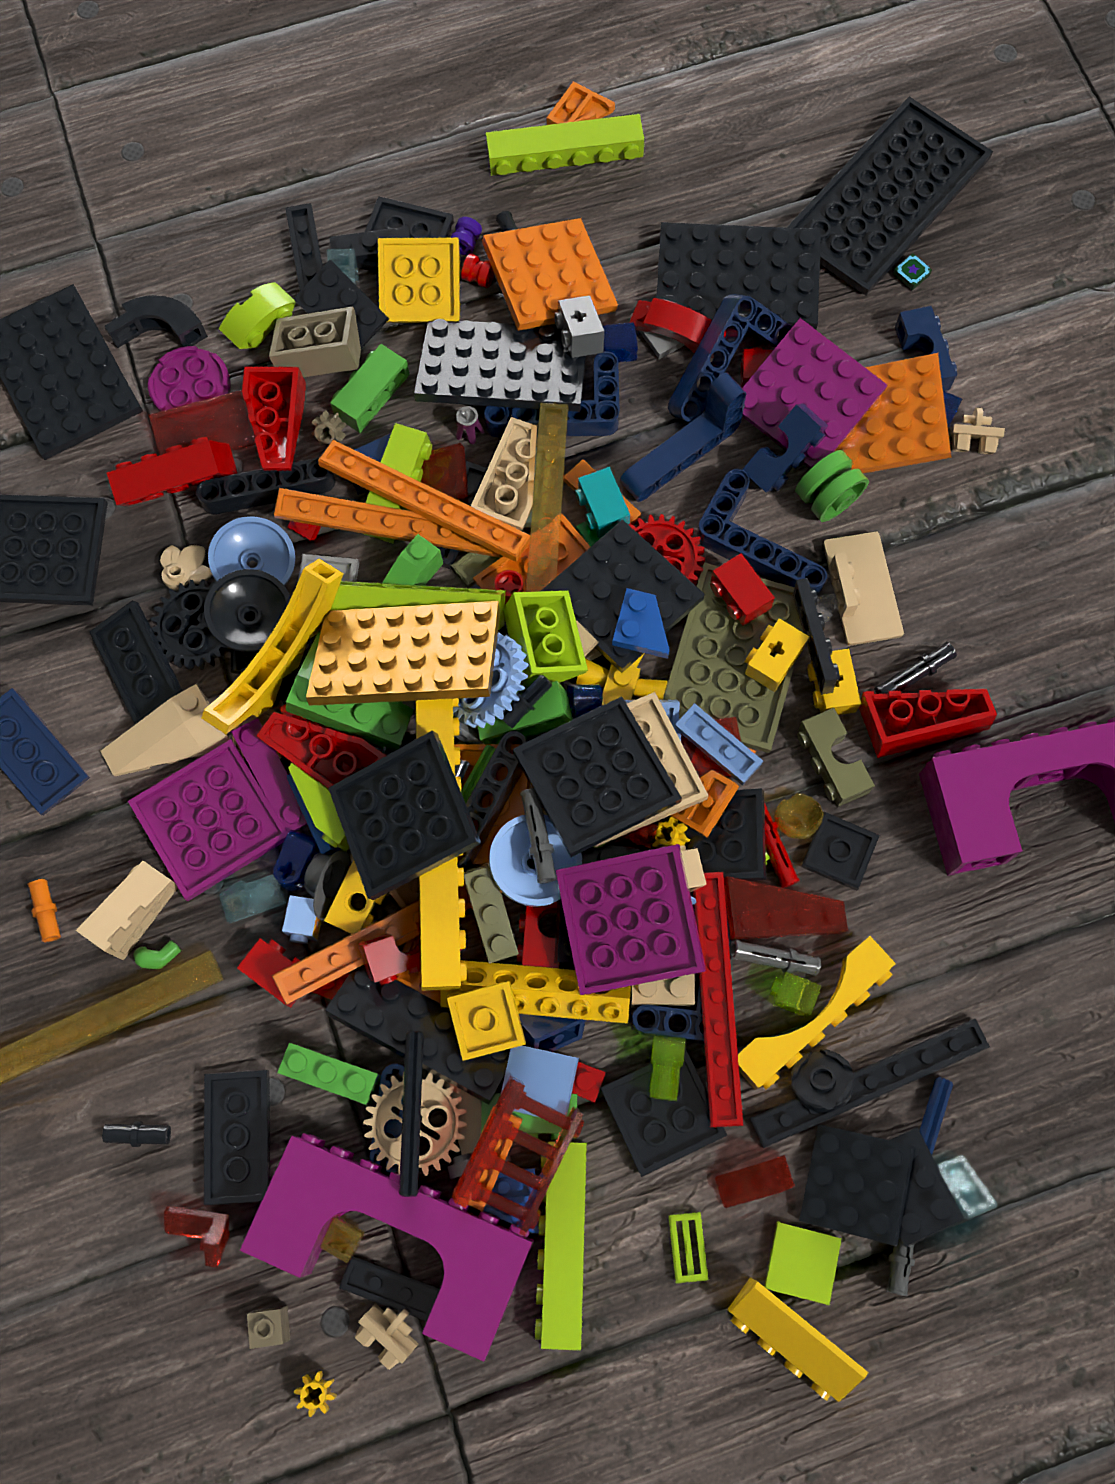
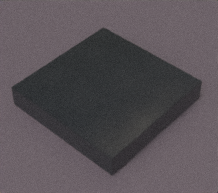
(840, 851)

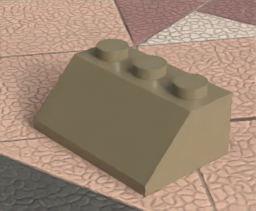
(317, 342)

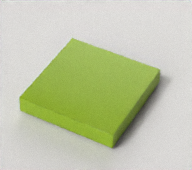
(802, 1263)

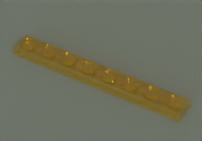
(547, 496)
(108, 1016)

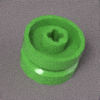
(832, 485)

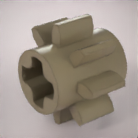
(327, 421)

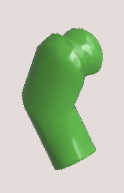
(156, 959)

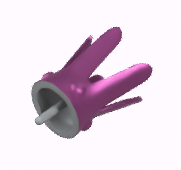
(468, 419)

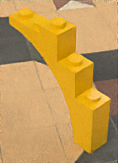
(282, 652)

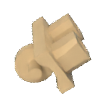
(963, 433)
(389, 1331)

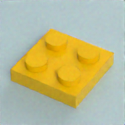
(486, 1020)

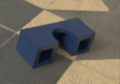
(921, 330)
(803, 431)

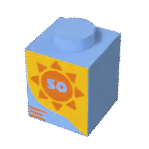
(301, 921)

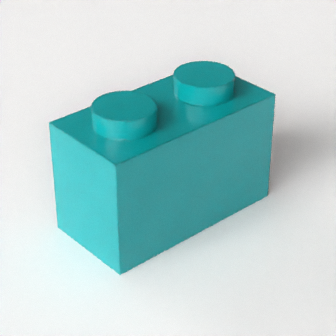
(602, 501)

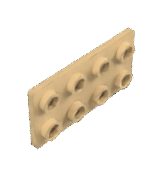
(863, 588)

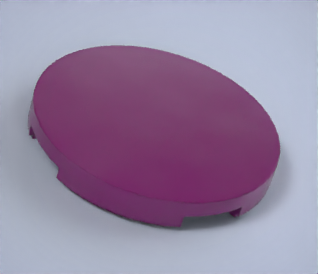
(187, 377)

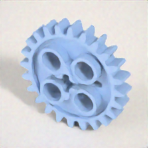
(505, 684)

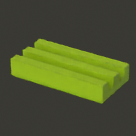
(691, 1277)

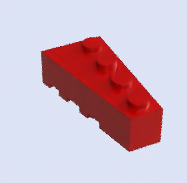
(170, 471)
(924, 718)

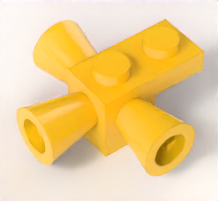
(621, 684)

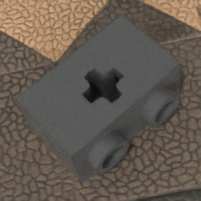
(580, 326)

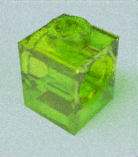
(795, 994)

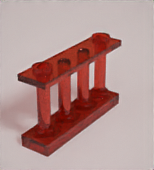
(485, 1157)

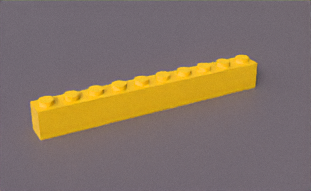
(438, 888)

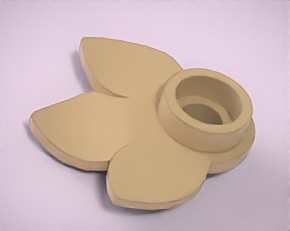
(183, 566)

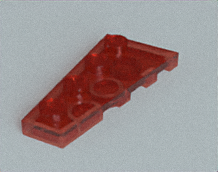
(772, 911)

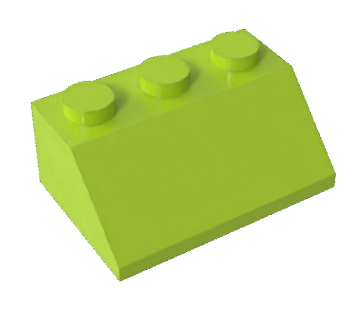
(548, 633)

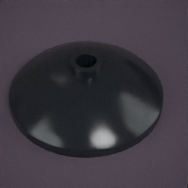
(241, 595)

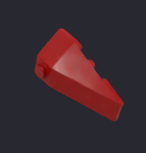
(275, 411)
(318, 750)

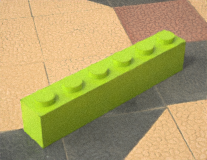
(565, 144)
(380, 595)
(563, 1253)

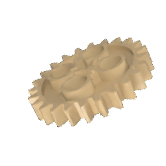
(432, 1097)

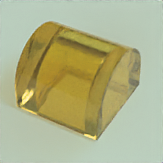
(342, 1239)

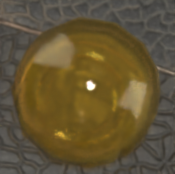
(798, 816)

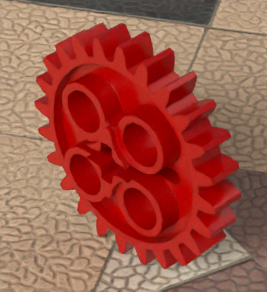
(663, 533)

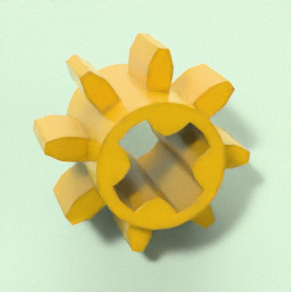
(676, 833)
(316, 1403)

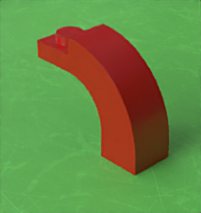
(671, 321)

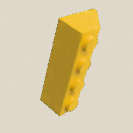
(796, 1340)

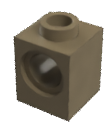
(268, 1327)

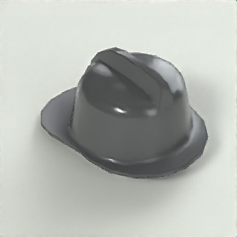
(325, 878)

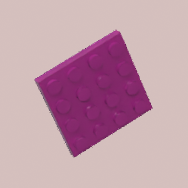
(815, 373)
(209, 820)
(630, 920)

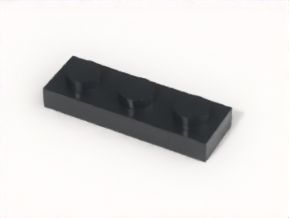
(366, 242)

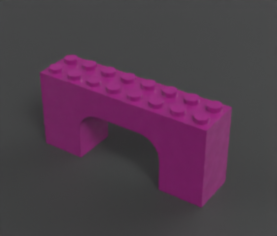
(973, 788)
(476, 1252)

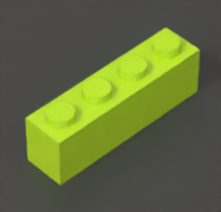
(406, 454)

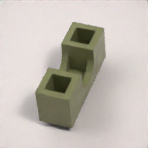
(841, 780)
(489, 913)

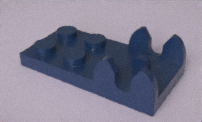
(35, 756)

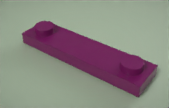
(270, 774)

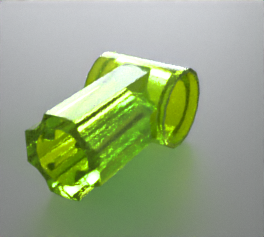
(666, 1059)

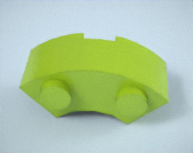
(254, 319)

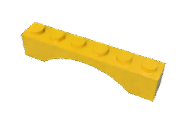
(859, 971)

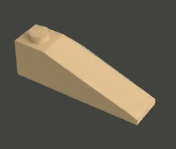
(509, 480)
(165, 735)

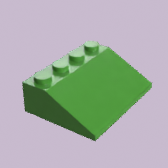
(374, 722)

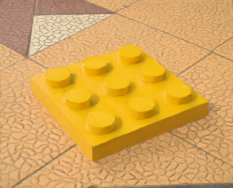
(419, 279)

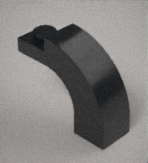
(156, 313)

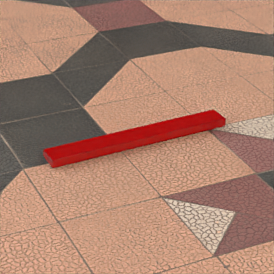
(718, 1005)

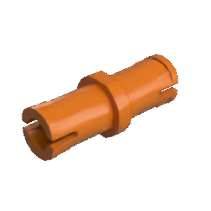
(44, 910)

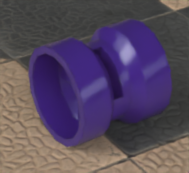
(467, 231)

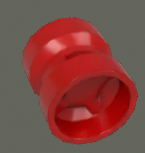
(477, 270)
(509, 581)

